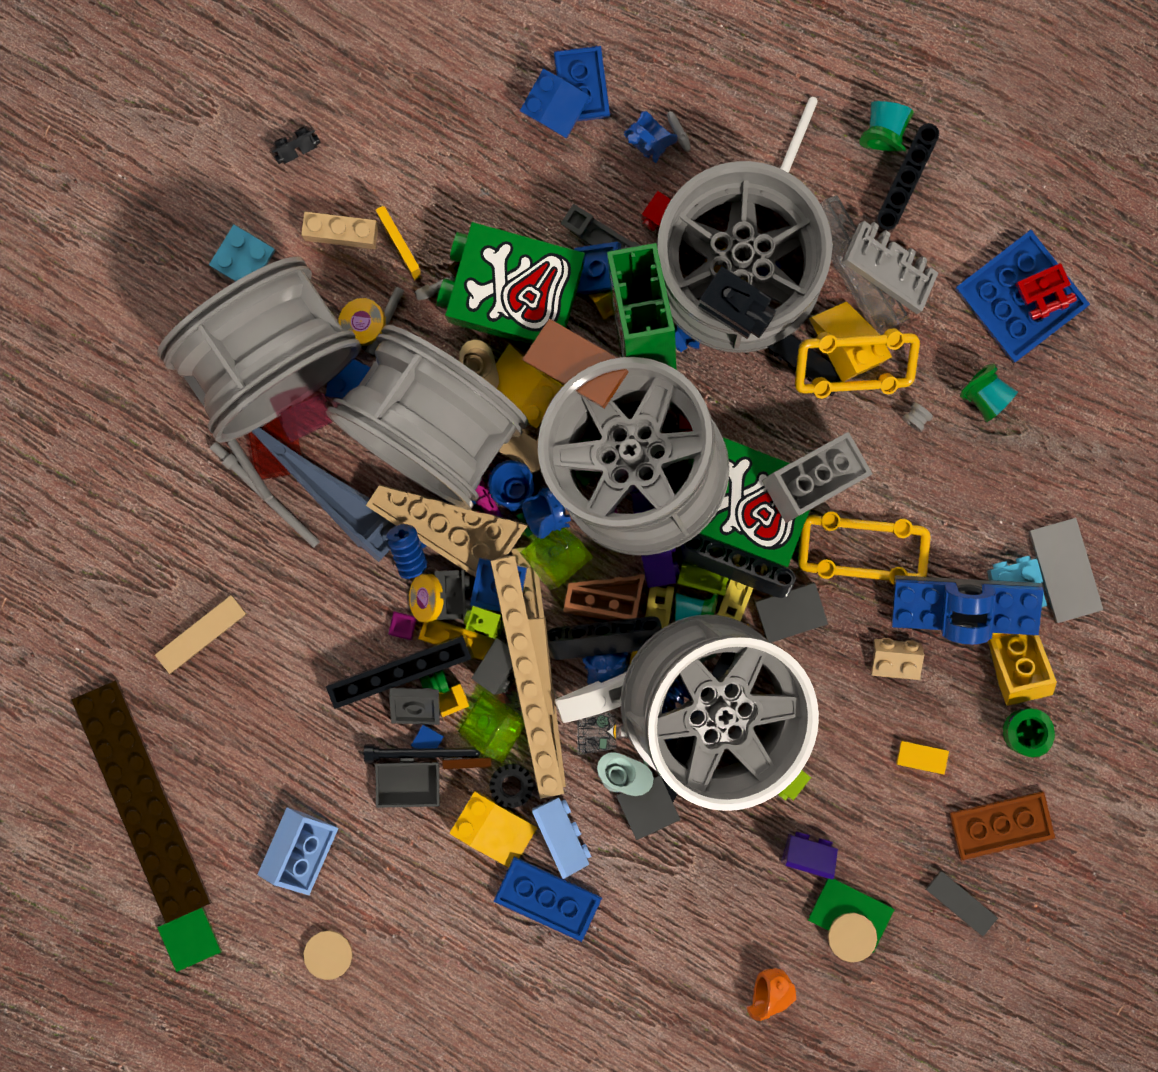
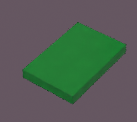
(840, 898)

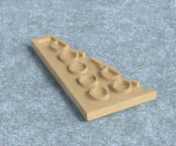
(448, 529)

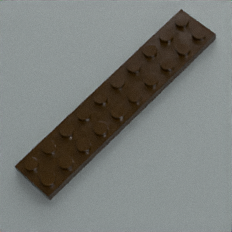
(141, 801)

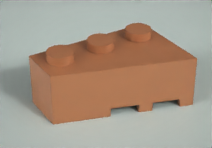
(605, 598)

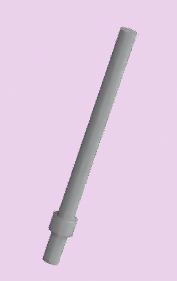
(231, 462)

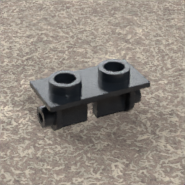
(286, 147)

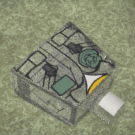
(598, 733)

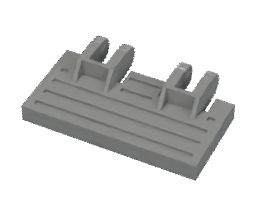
(890, 267)

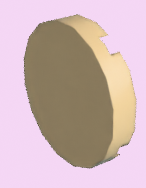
(852, 937)
(328, 955)

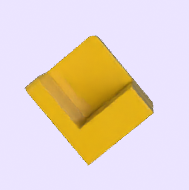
(453, 700)

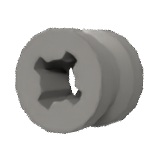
(917, 417)

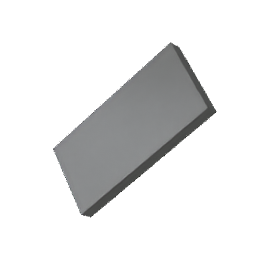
(1066, 570)

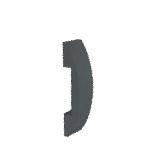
(592, 231)

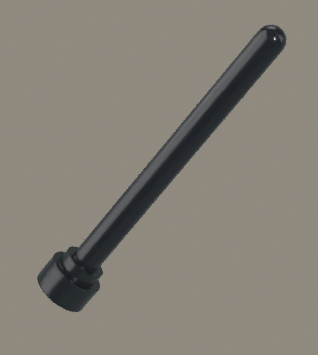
(374, 753)

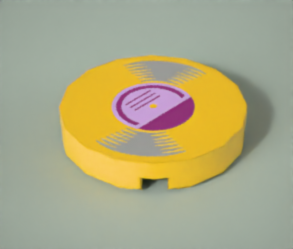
(364, 319)
(425, 598)

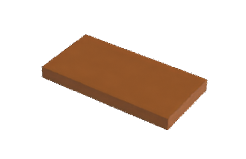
(565, 354)
(1002, 825)

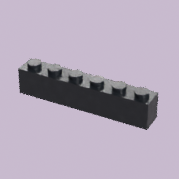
(399, 671)

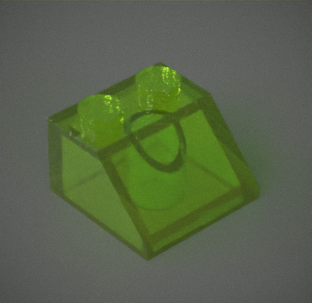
(556, 557)
(492, 727)

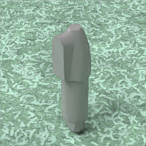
(678, 130)
(430, 290)

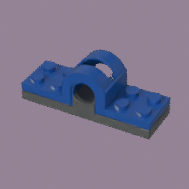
(967, 608)

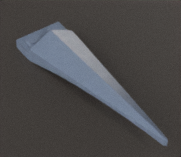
(339, 500)

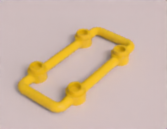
(827, 343)
(831, 521)

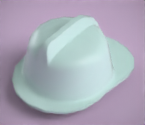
(624, 774)

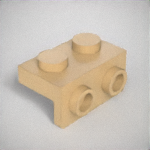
(897, 659)

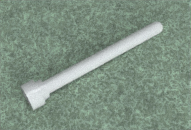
(799, 134)

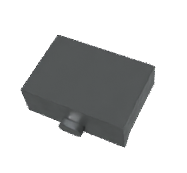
(792, 614)
(407, 784)

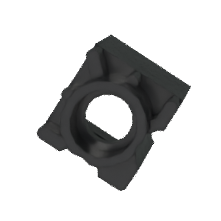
(737, 304)

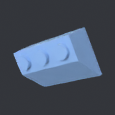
(561, 836)
(297, 851)

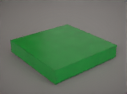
(189, 939)

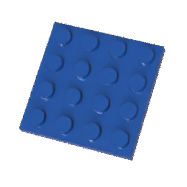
(999, 306)

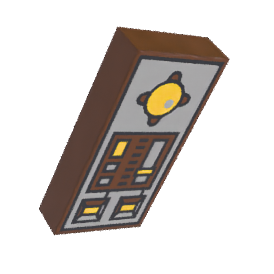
(466, 762)

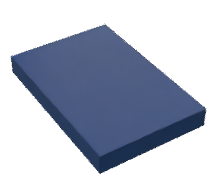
(586, 72)

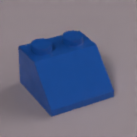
(554, 103)

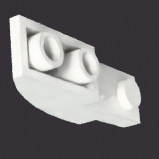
(591, 699)

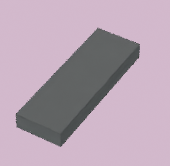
(961, 903)

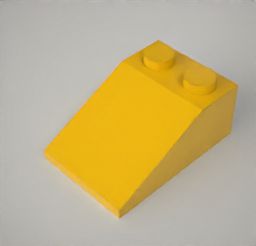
(850, 360)
(525, 385)
(1021, 667)
(493, 829)

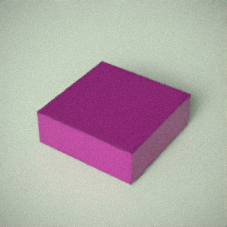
(402, 625)

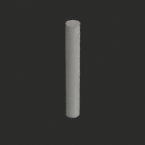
(389, 311)
(250, 470)

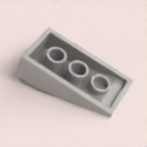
(816, 477)

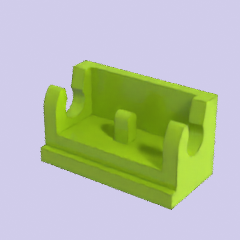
(701, 579)

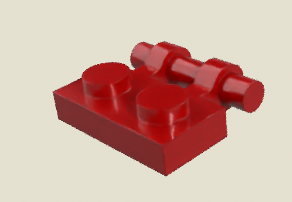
(1043, 284)

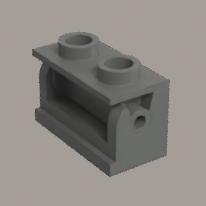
(454, 594)
(496, 668)

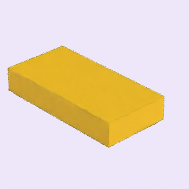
(922, 757)

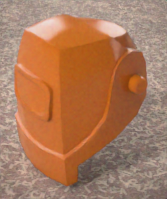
(771, 994)

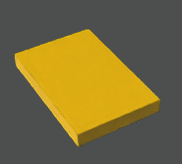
(399, 242)

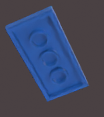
(547, 899)

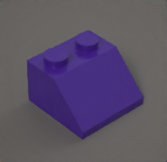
(809, 855)

